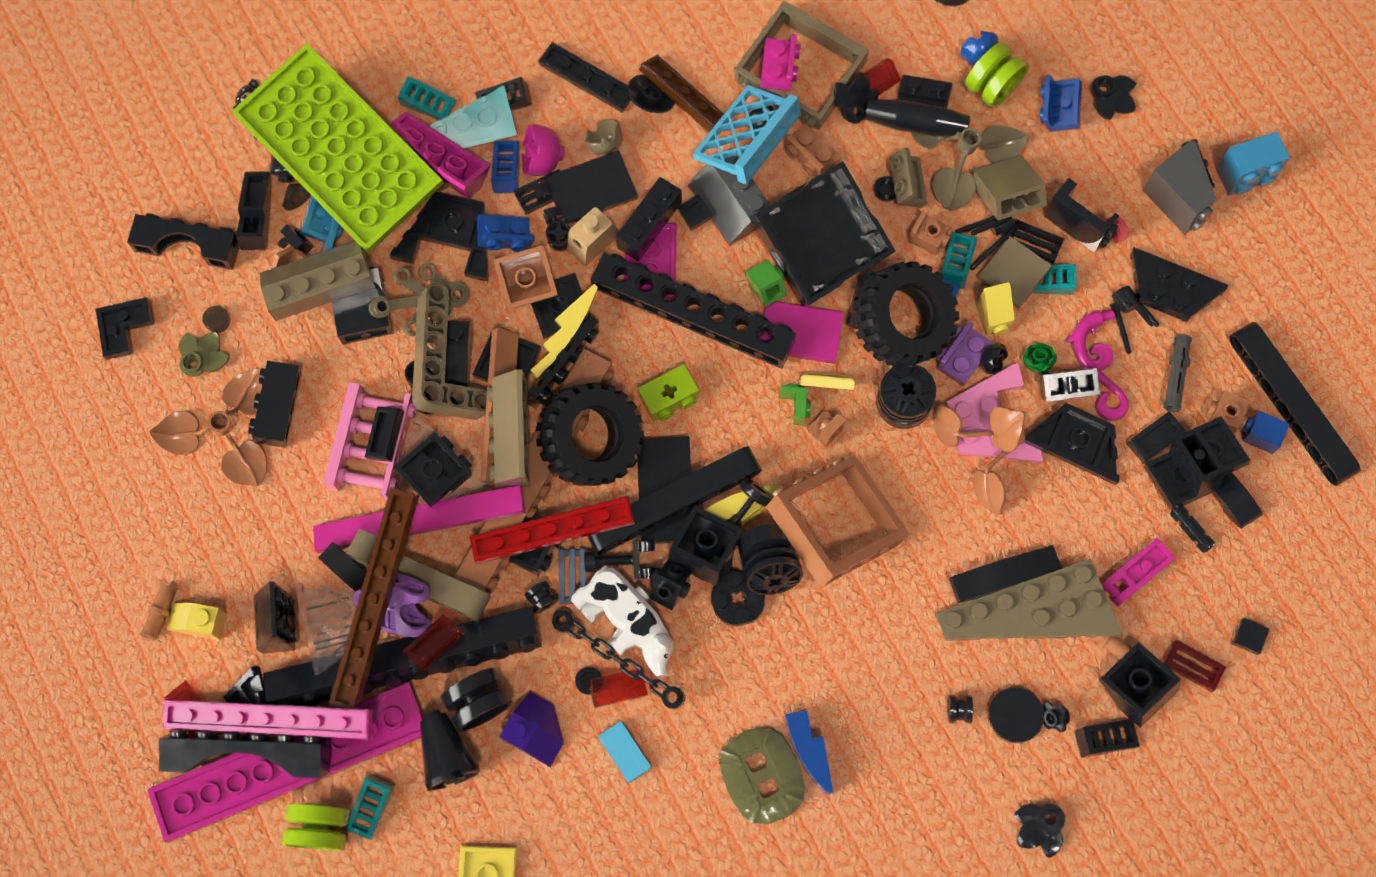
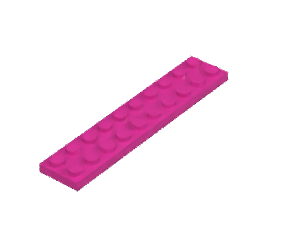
(250, 780)

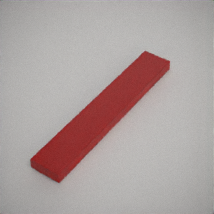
(551, 530)

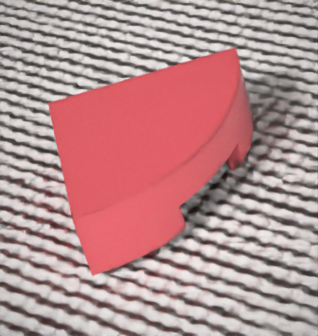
(1121, 232)

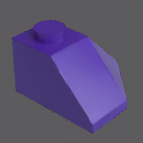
(534, 729)

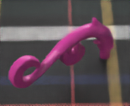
(1105, 355)

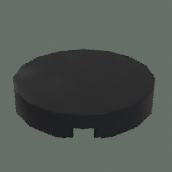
(1016, 715)

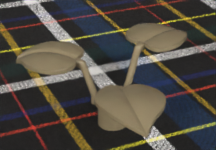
(957, 188)

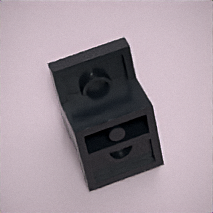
(1196, 463)

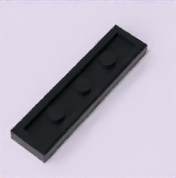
(585, 76)

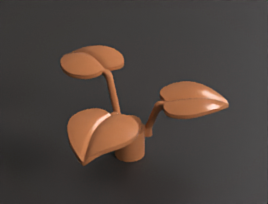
(1007, 434)
(245, 463)

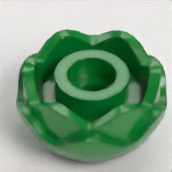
(1039, 357)

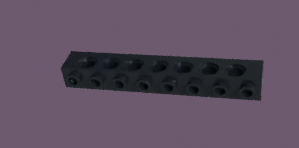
(724, 332)

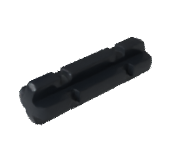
(1192, 529)

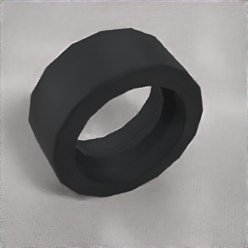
(343, 566)

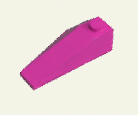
(449, 160)

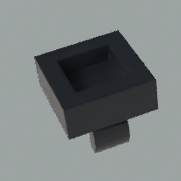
(295, 239)

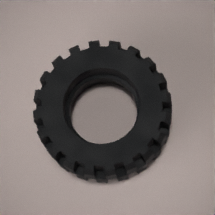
(936, 311)
(622, 434)

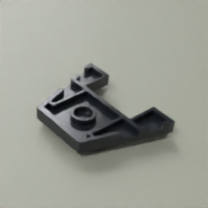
(451, 223)

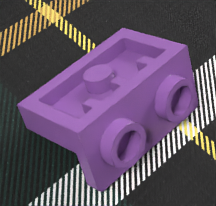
(963, 355)

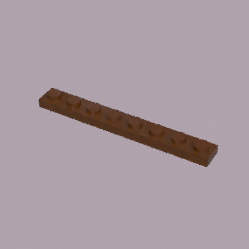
(374, 599)

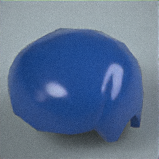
(975, 48)

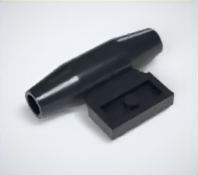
(919, 109)

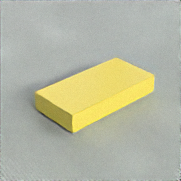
(827, 380)

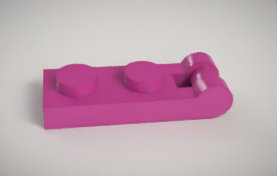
(1138, 571)

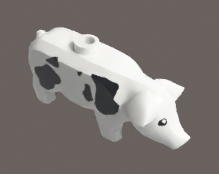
(631, 615)

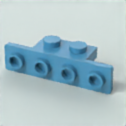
(320, 225)

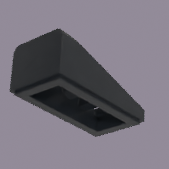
(512, 86)
(1090, 744)

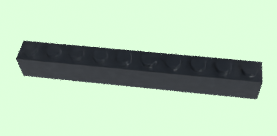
(481, 641)

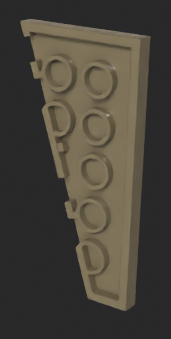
(1048, 606)

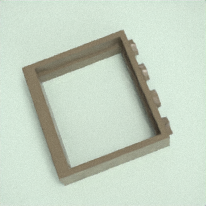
(816, 31)

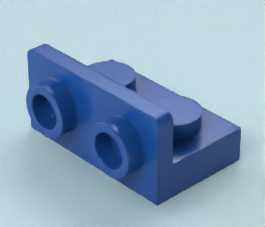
(504, 232)

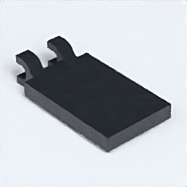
(592, 184)

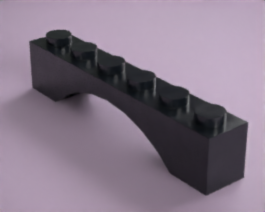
(297, 756)

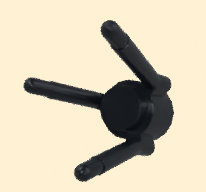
(998, 227)
(1127, 300)

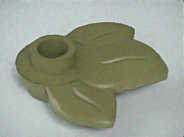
(204, 351)

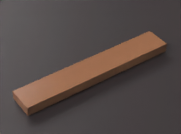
(502, 360)

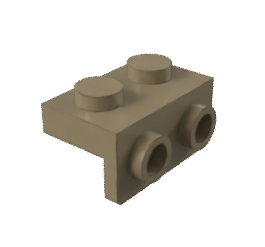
(908, 179)

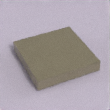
(1017, 266)

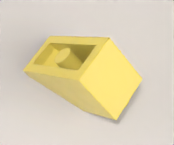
(996, 309)
(197, 620)

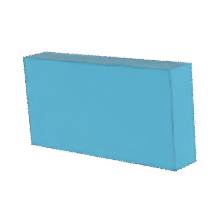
(624, 752)

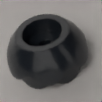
(993, 357)

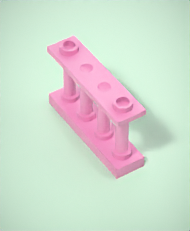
(344, 449)

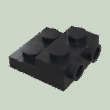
(434, 469)

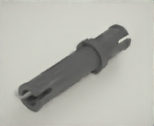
(1179, 363)

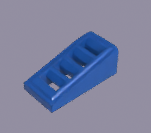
(507, 181)

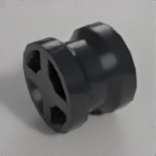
(555, 232)
(541, 597)
(960, 709)

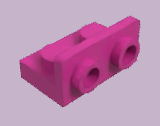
(778, 63)

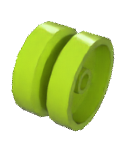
(996, 74)
(315, 826)

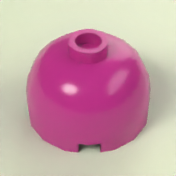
(541, 151)

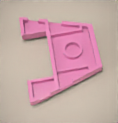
(975, 409)

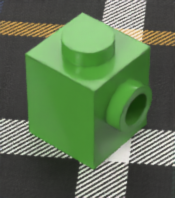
(766, 282)

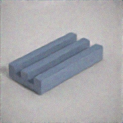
(571, 553)

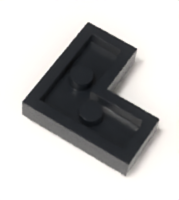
(116, 321)

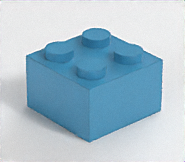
(1252, 164)

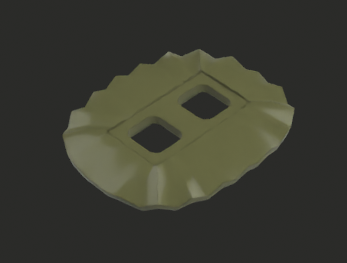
(780, 767)

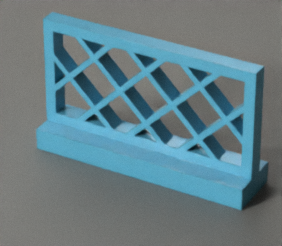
(764, 138)

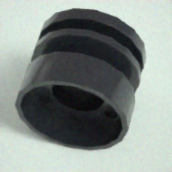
(904, 410)
(769, 560)

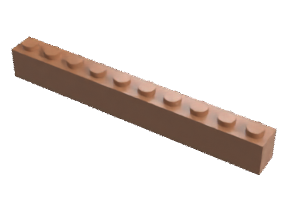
(484, 576)

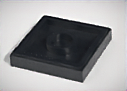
(549, 309)
(526, 359)

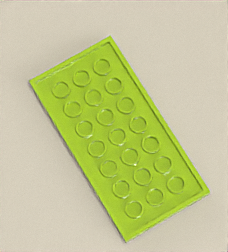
(337, 148)

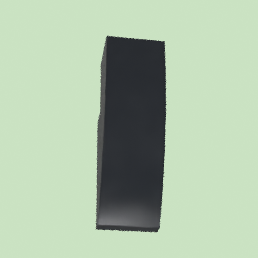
(254, 211)

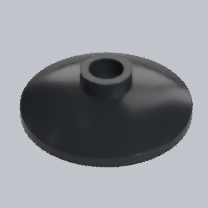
(648, 95)

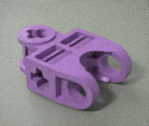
(402, 615)

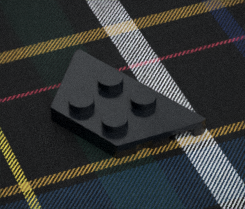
(1172, 286)
(1078, 440)

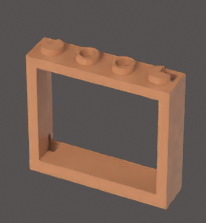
(804, 541)

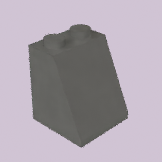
(1182, 188)

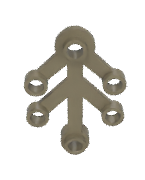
(417, 288)

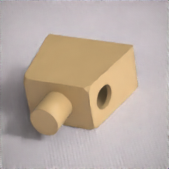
(593, 233)

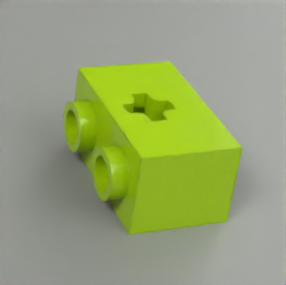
(676, 382)

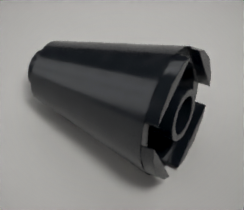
(444, 752)

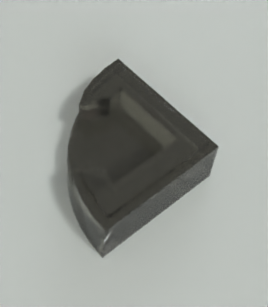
(295, 196)

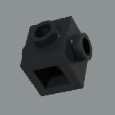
(669, 584)

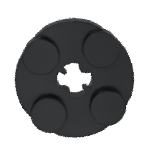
(741, 613)

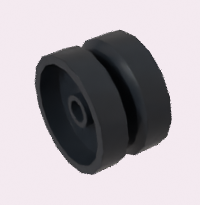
(476, 699)

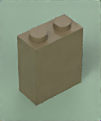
(1010, 187)

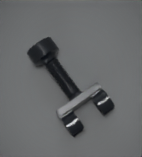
(593, 561)

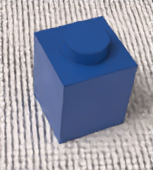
(1265, 432)

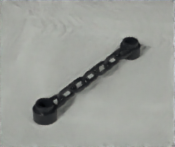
(569, 626)

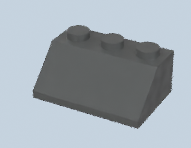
(729, 200)

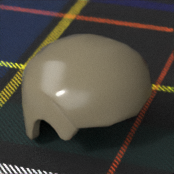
(606, 137)

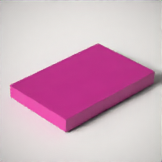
(660, 256)
(815, 330)

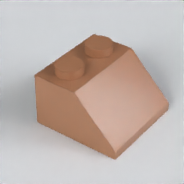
(525, 277)

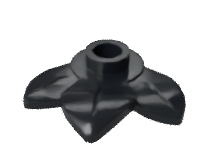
(854, 96)
(1116, 98)
(1037, 831)

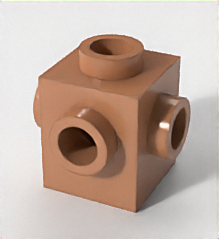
(1231, 408)

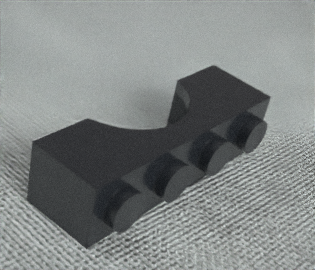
(153, 235)

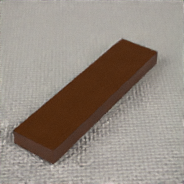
(681, 92)

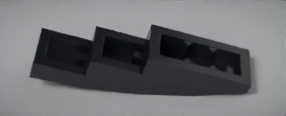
(1004, 574)

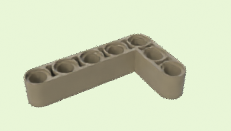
(436, 361)
(442, 588)

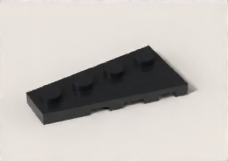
(586, 333)

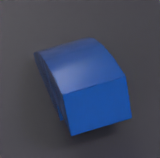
(809, 750)

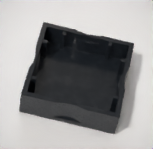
(822, 234)

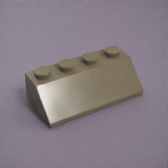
(316, 280)
(510, 430)

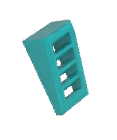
(420, 88)
(954, 273)
(1059, 288)
(378, 783)

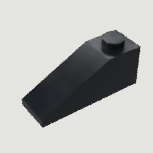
(458, 354)

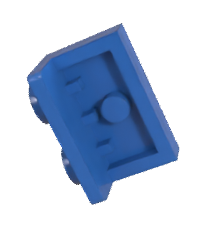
(1061, 104)

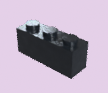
(649, 219)
(274, 404)

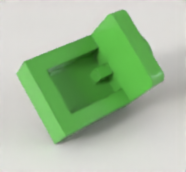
(799, 394)

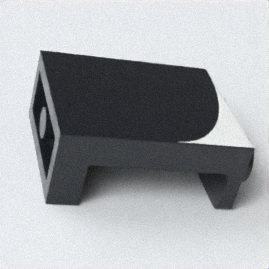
(1078, 220)
(353, 318)

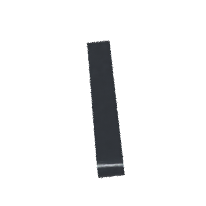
(1294, 404)
(681, 497)

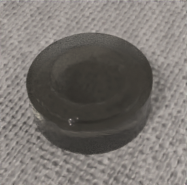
(216, 319)

